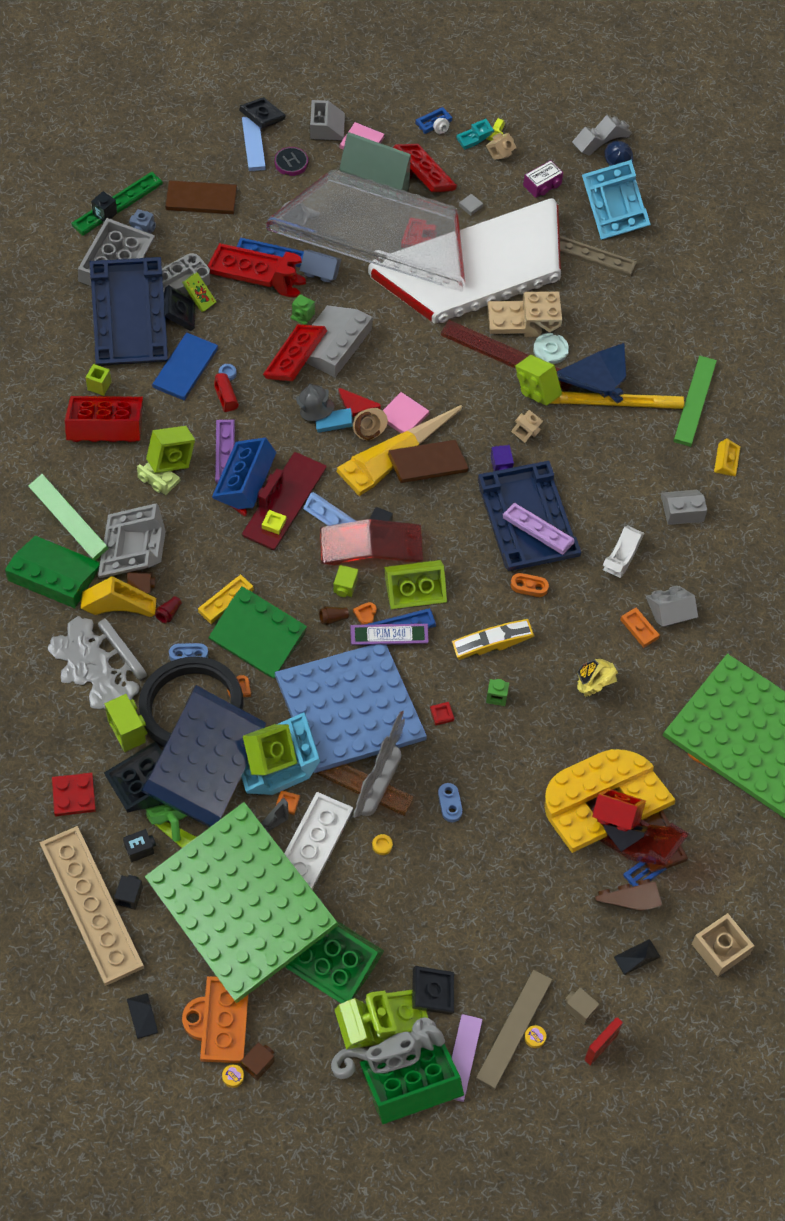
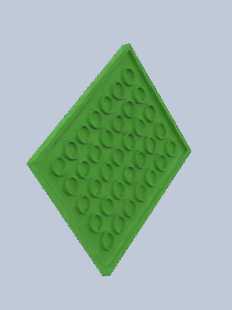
(737, 731)
(241, 902)

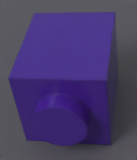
(501, 457)

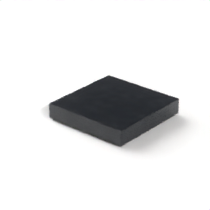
(262, 112)
(179, 308)
(433, 990)

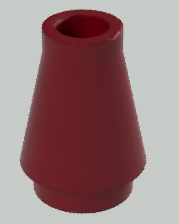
(166, 611)

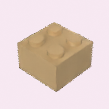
(722, 944)

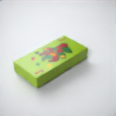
(199, 292)

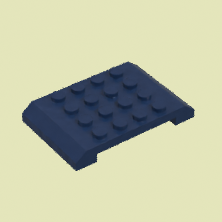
(128, 311)
(534, 490)
(203, 757)

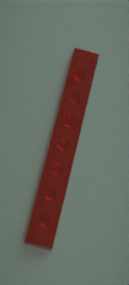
(487, 346)

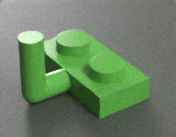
(163, 813)

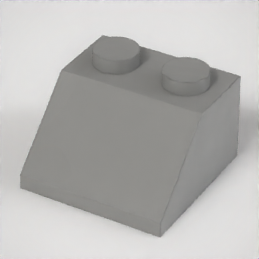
(684, 506)

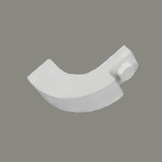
(623, 552)

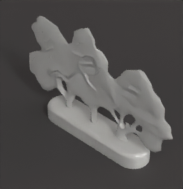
(91, 664)
(382, 773)

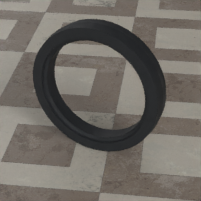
(177, 668)

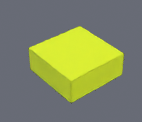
(274, 522)

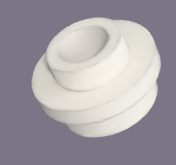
(441, 125)

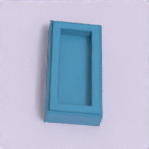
(336, 420)

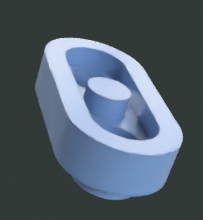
(188, 650)
(450, 801)

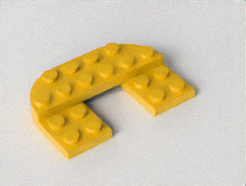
(583, 781)

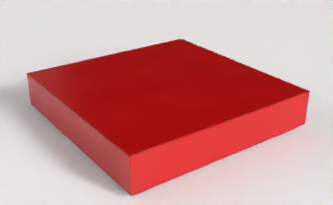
(603, 1041)

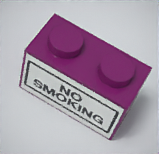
(543, 179)

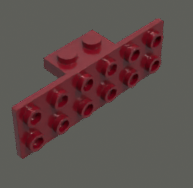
(286, 495)

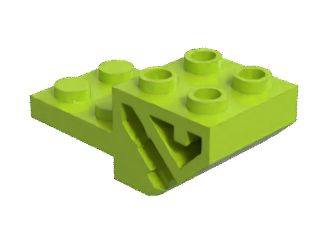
(378, 1019)

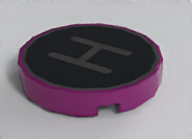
(291, 161)

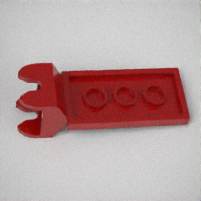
(258, 268)

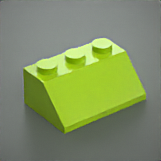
(416, 584)

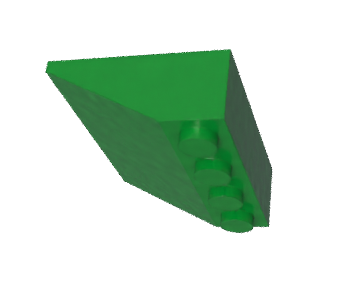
(52, 571)
(258, 632)
(337, 963)
(414, 1087)

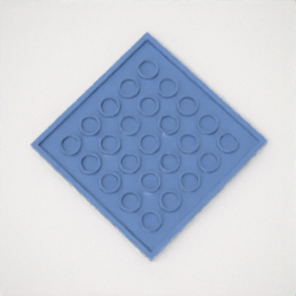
(350, 703)

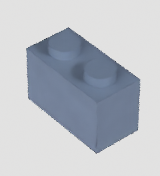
(320, 265)

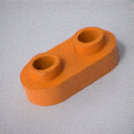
(529, 585)

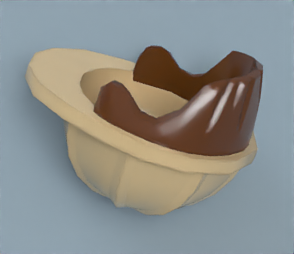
(370, 423)

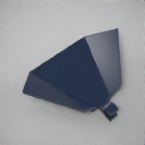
(599, 372)

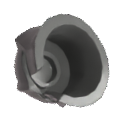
(314, 403)

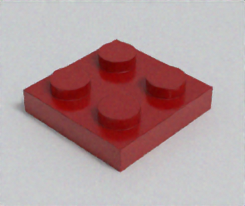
(73, 794)

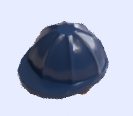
(618, 152)

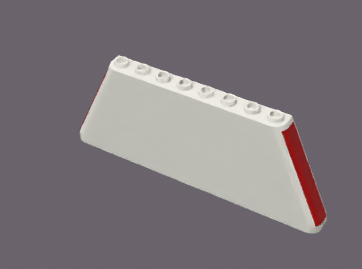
(499, 262)

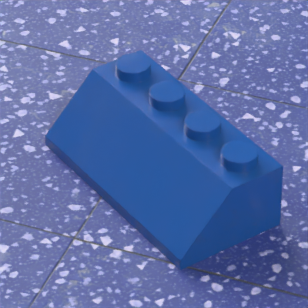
(245, 473)

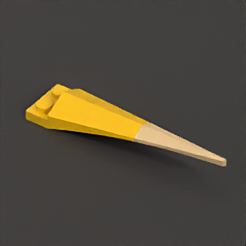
(374, 464)

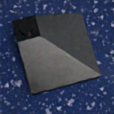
(130, 776)

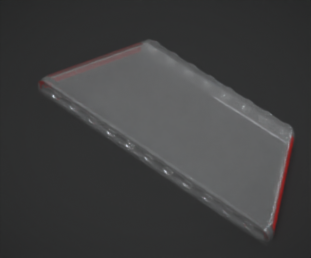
(377, 227)

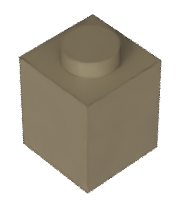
(581, 1005)

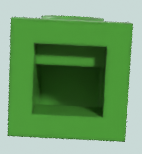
(303, 309)
(497, 688)

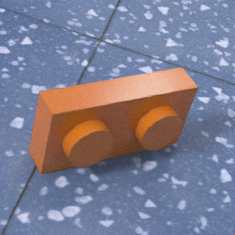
(639, 627)

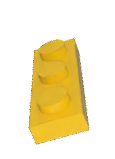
(216, 605)

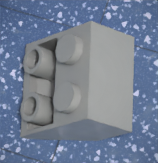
(326, 121)
(672, 605)

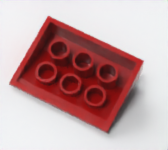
(104, 418)

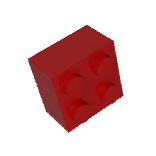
(618, 809)

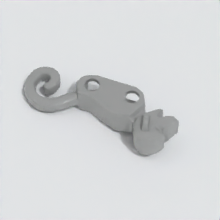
(391, 1051)

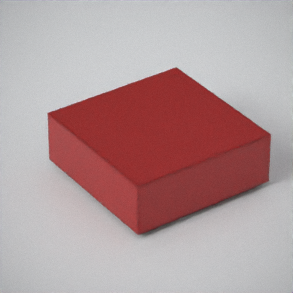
(442, 713)

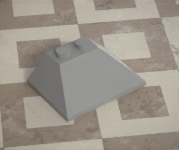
(133, 540)

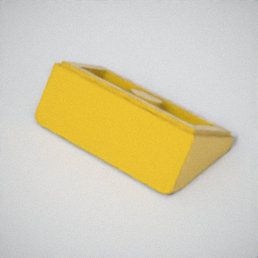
(727, 458)

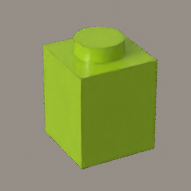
(98, 379)
(345, 581)

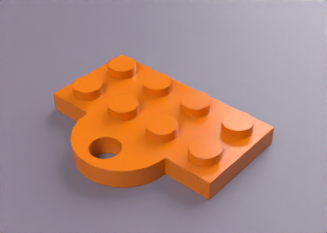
(219, 1024)

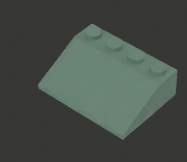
(376, 162)

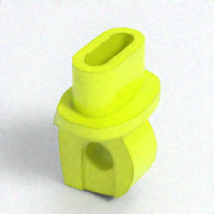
(498, 127)

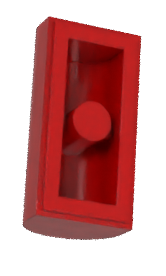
(225, 392)

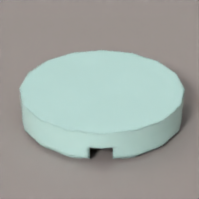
(552, 353)

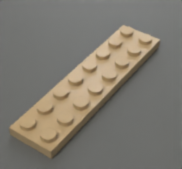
(91, 906)

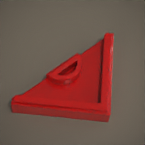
(356, 402)

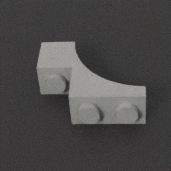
(609, 128)

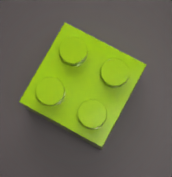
(538, 380)
(170, 449)
(125, 722)
(269, 749)

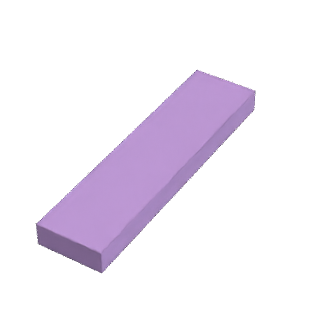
(538, 528)
(465, 1048)

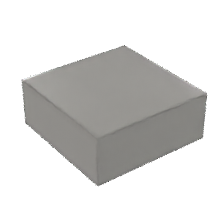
(470, 204)

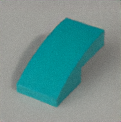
(478, 132)

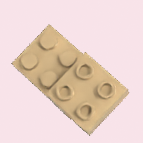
(526, 316)

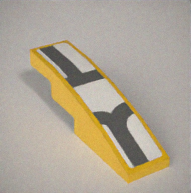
(493, 638)

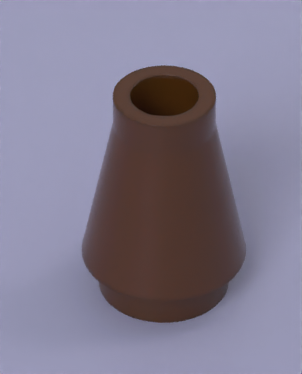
(332, 614)

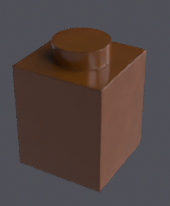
(141, 580)
(258, 1060)

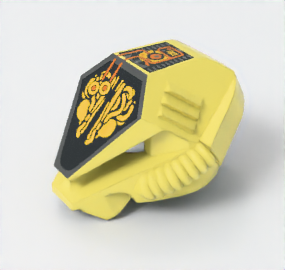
(595, 675)

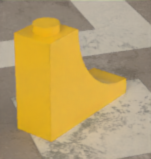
(117, 596)

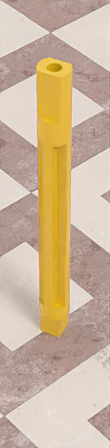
(653, 401)

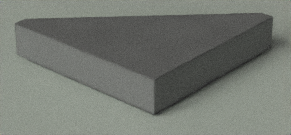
(276, 816)

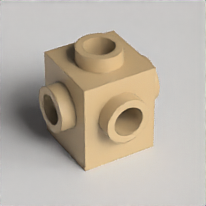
(501, 146)
(529, 423)

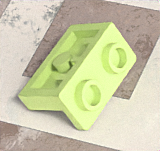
(161, 481)

